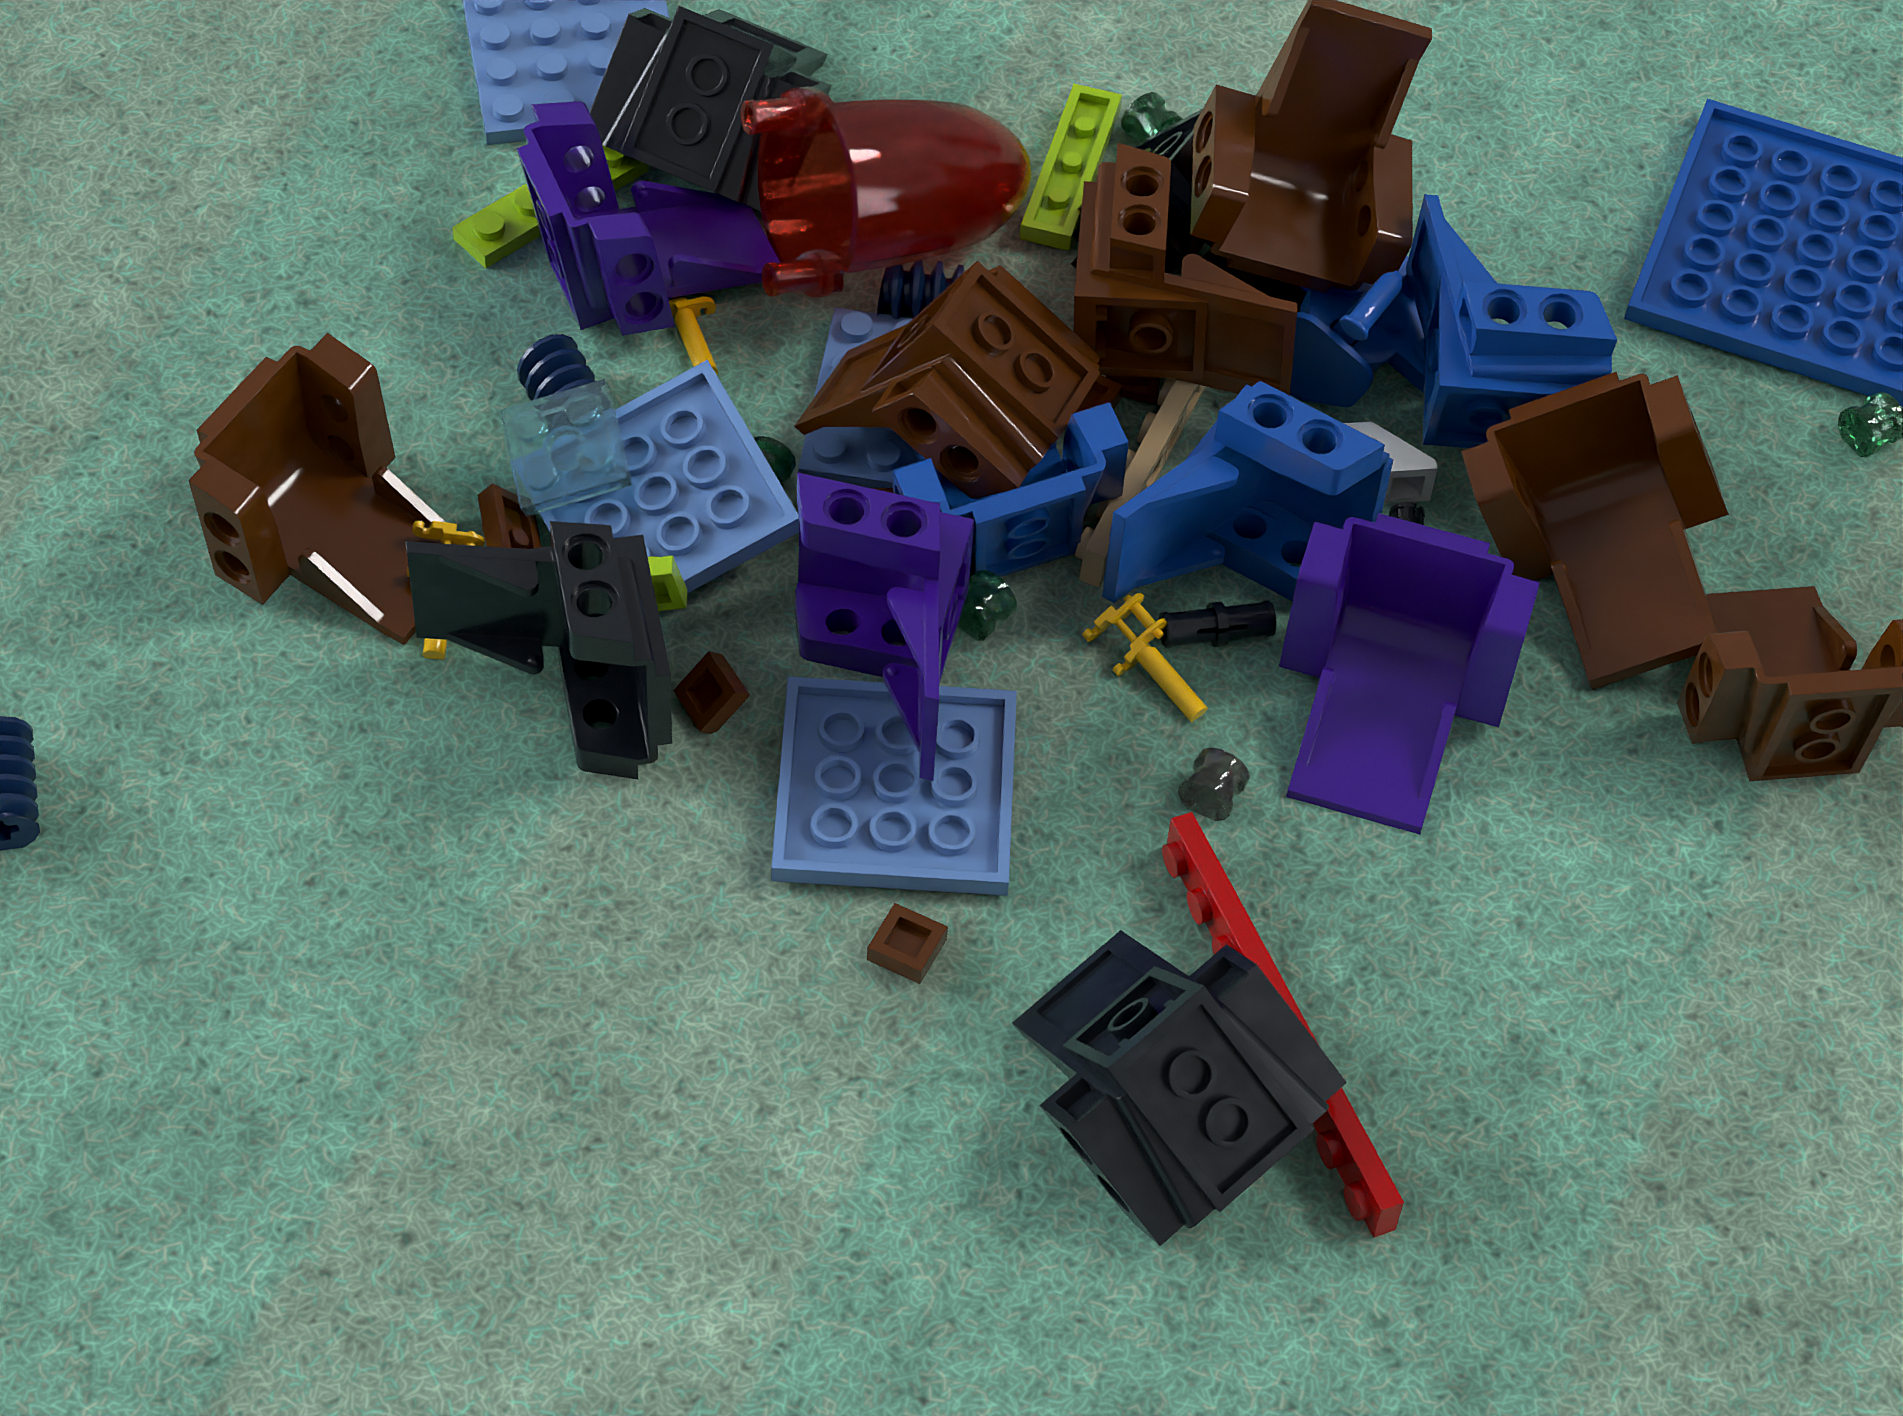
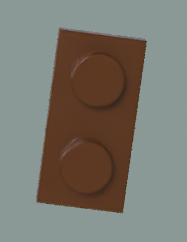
(504, 520)

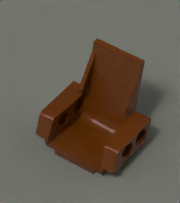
(1308, 168)
(1162, 324)
(968, 382)
(304, 487)
(1602, 500)
(1786, 685)

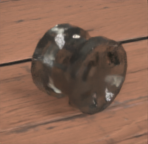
(1214, 783)

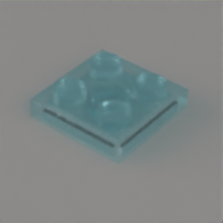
(565, 447)

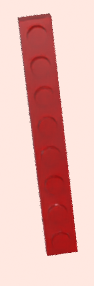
(1340, 1136)

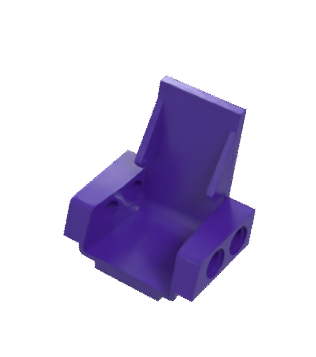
(636, 256)
(887, 575)
(1403, 640)

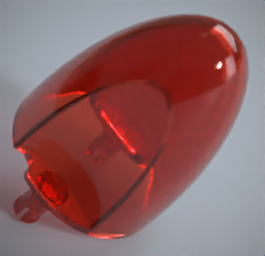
(876, 183)

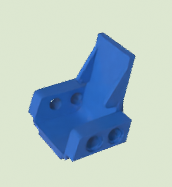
(1487, 367)
(1254, 475)
(1048, 509)

